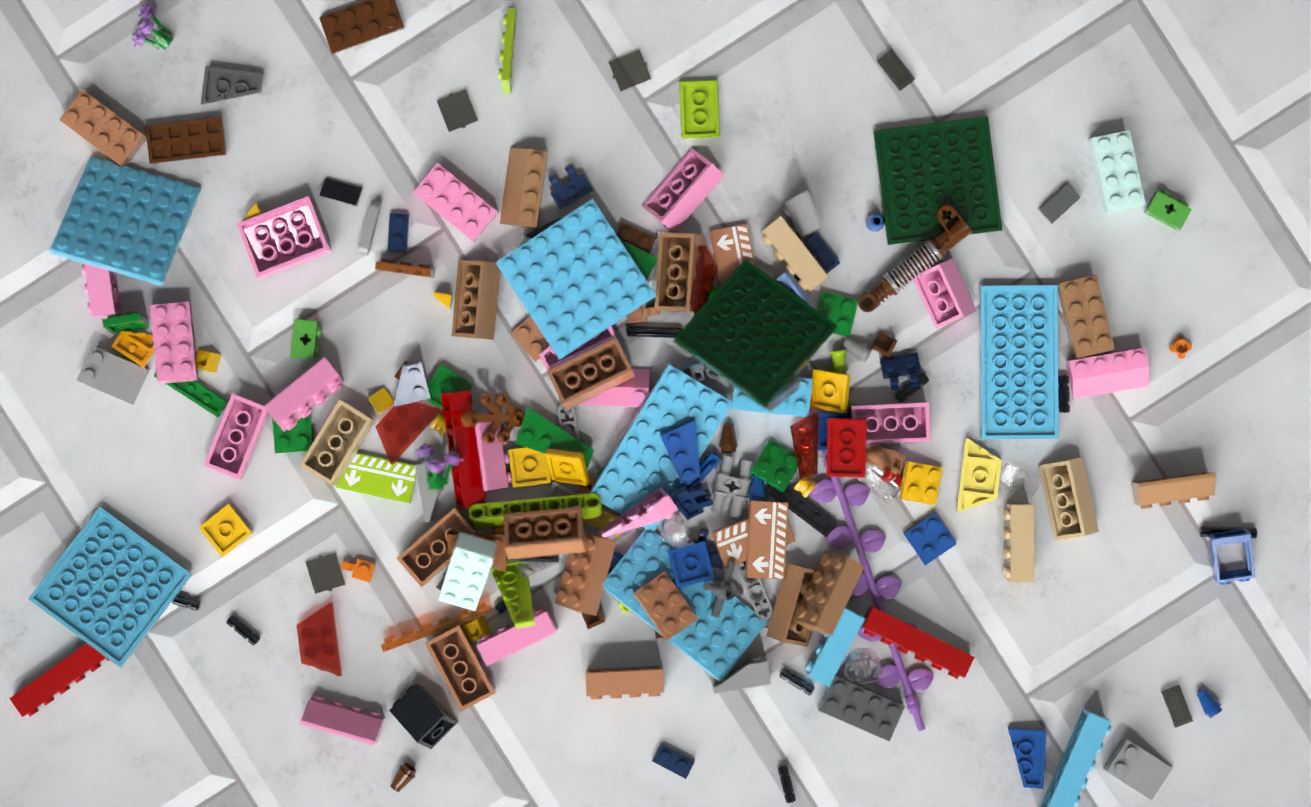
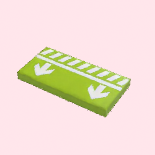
(379, 478)

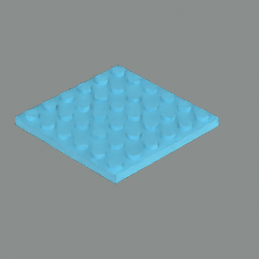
(125, 220)
(576, 279)
(110, 587)

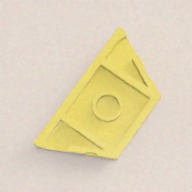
(978, 476)

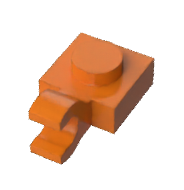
(361, 570)

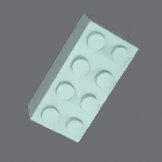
(1117, 172)
(467, 571)

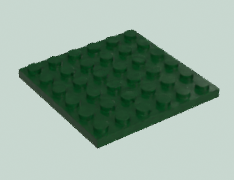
(937, 168)
(755, 333)

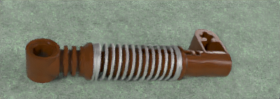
(934, 249)

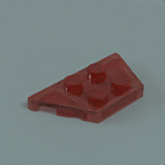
(403, 426)
(319, 641)

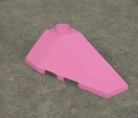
(627, 394)
(649, 510)

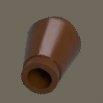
(728, 439)
(403, 776)

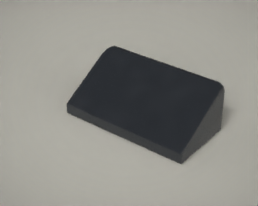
(341, 192)

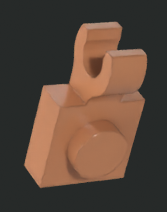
(641, 314)

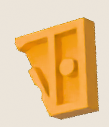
(135, 346)

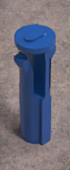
(709, 463)

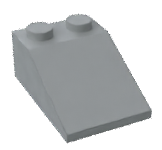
(803, 215)
(112, 374)
(428, 497)
(748, 675)
(1137, 768)

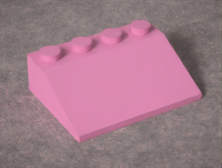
(284, 238)

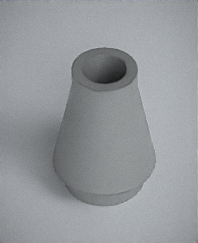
(857, 349)

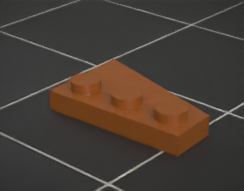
(405, 268)
(499, 559)

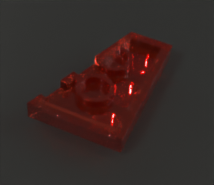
(703, 286)
(806, 446)

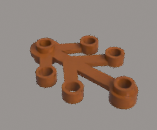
(513, 417)

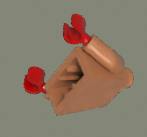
(886, 460)

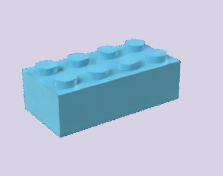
(795, 405)
(834, 648)

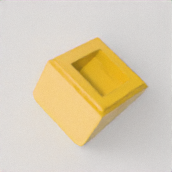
(254, 211)
(445, 299)
(207, 360)
(381, 400)
(476, 628)

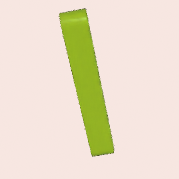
(488, 510)

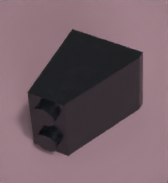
(423, 716)

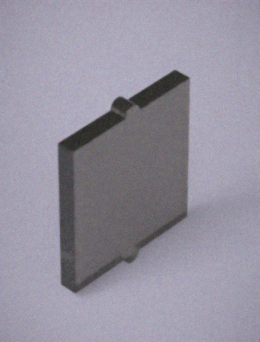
(629, 70)
(457, 110)
(325, 573)

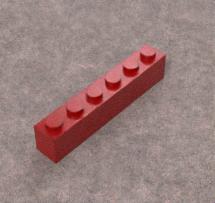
(463, 440)
(916, 642)
(57, 680)

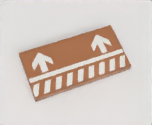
(730, 249)
(766, 539)
(732, 541)

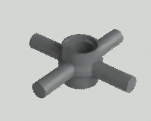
(723, 589)

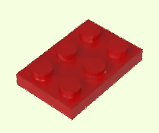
(846, 447)

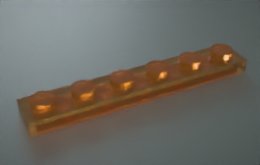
(429, 629)

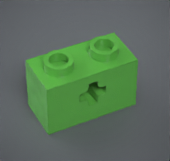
(1157, 210)
(300, 330)

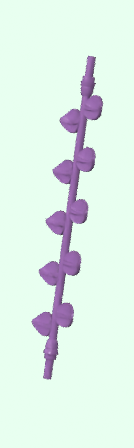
(885, 587)

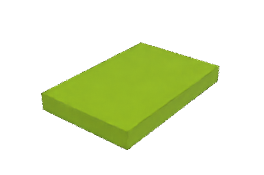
(699, 109)

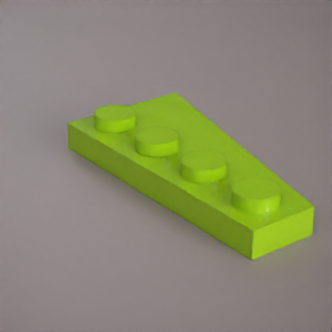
(507, 54)
(515, 593)

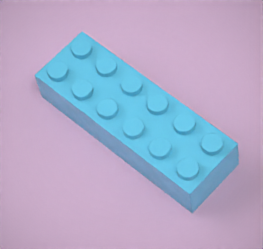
(1077, 760)

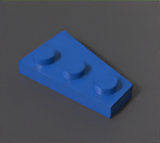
(683, 451)
(1030, 755)

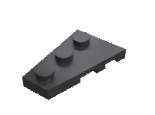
(228, 84)

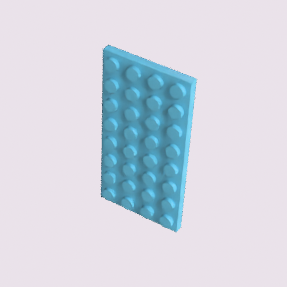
(1019, 362)
(640, 459)
(709, 640)

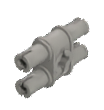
(725, 477)

